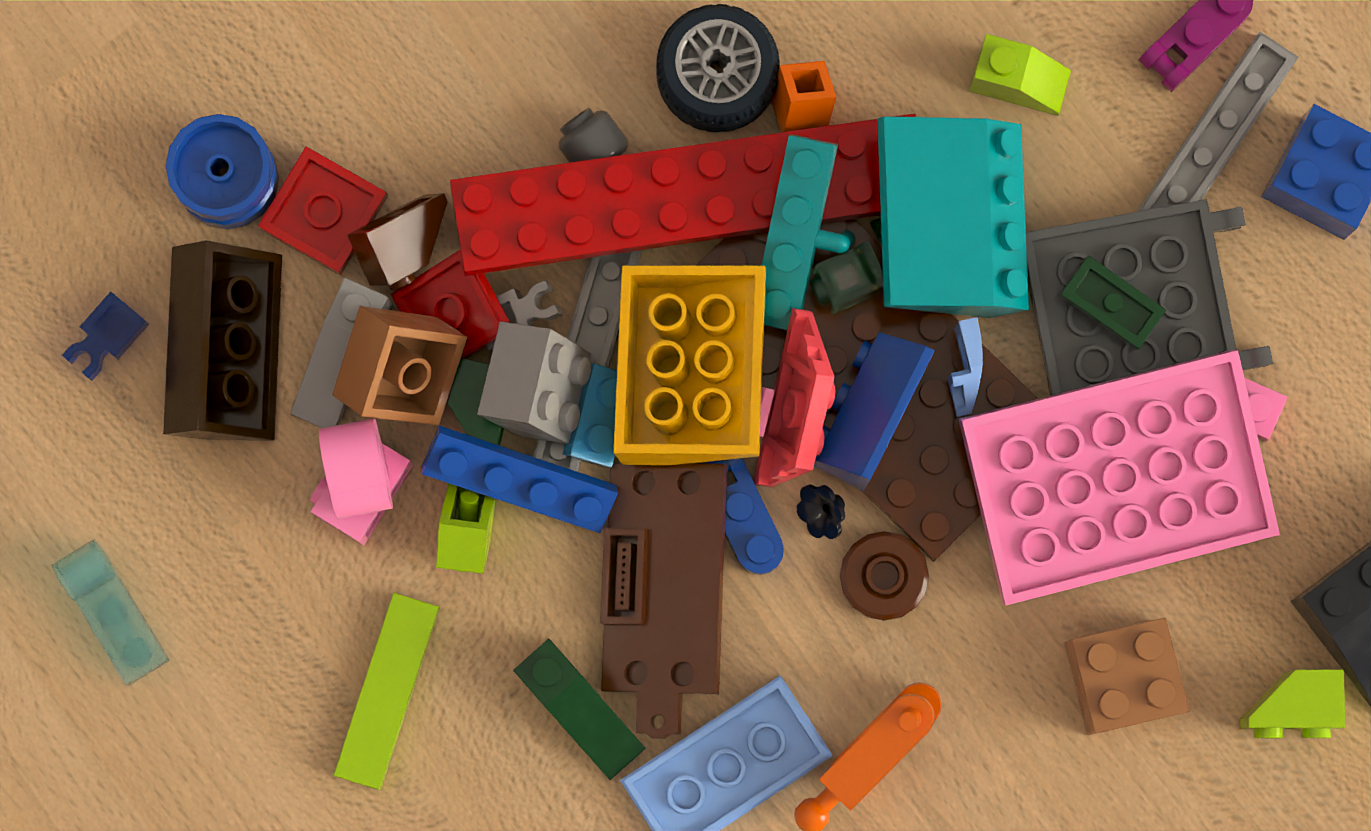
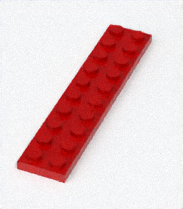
(650, 198)

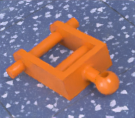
(872, 754)

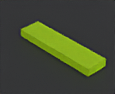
(386, 691)

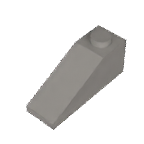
(315, 398)

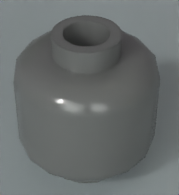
(591, 137)

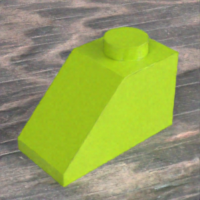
(1019, 75)
(465, 530)

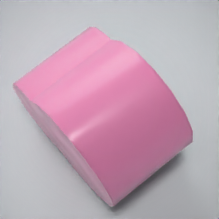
(355, 468)

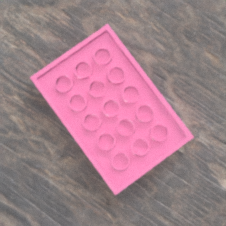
(1119, 477)

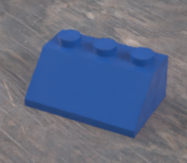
(871, 407)

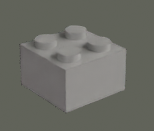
(535, 383)

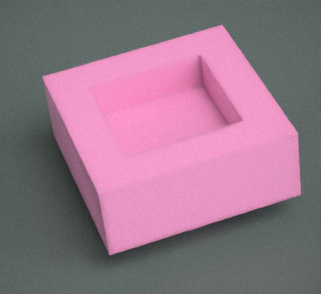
(1265, 407)

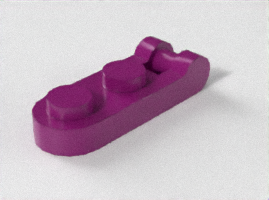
(1195, 38)

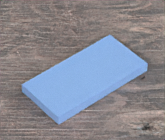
(728, 764)

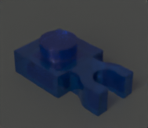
(109, 329)

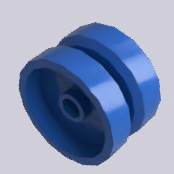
(195, 176)

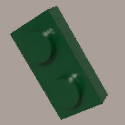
(1112, 302)

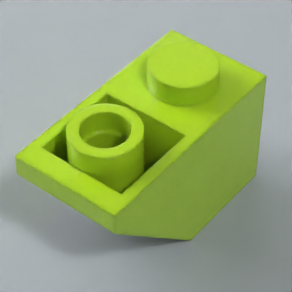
(1299, 701)

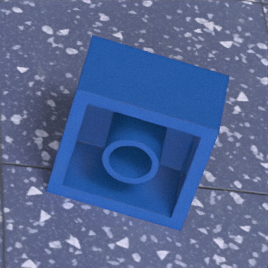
(1324, 173)

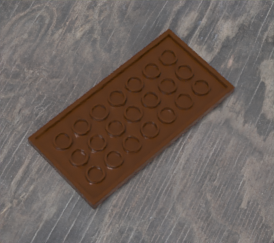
(925, 470)

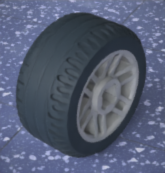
(739, 46)

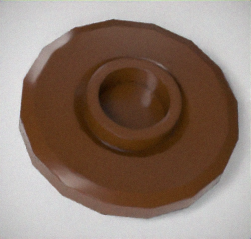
(884, 576)

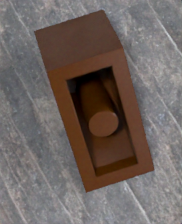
(399, 241)

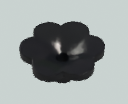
(821, 511)

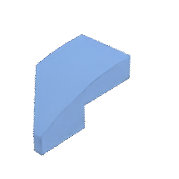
(965, 383)

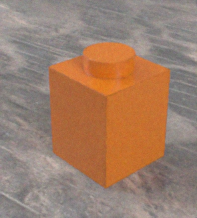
(803, 96)

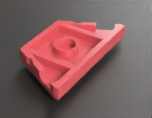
(799, 405)

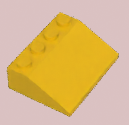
(689, 364)

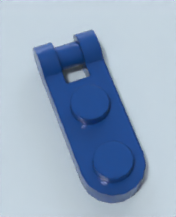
(749, 523)

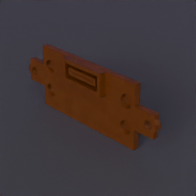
(663, 588)

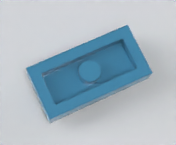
(594, 435)

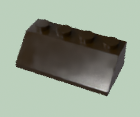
(222, 342)

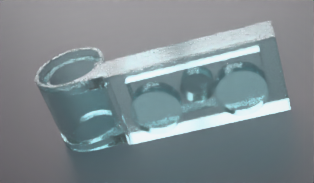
(110, 612)

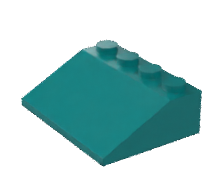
(953, 215)

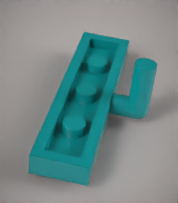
(796, 227)

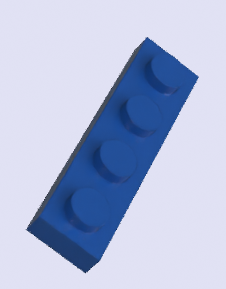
(519, 479)

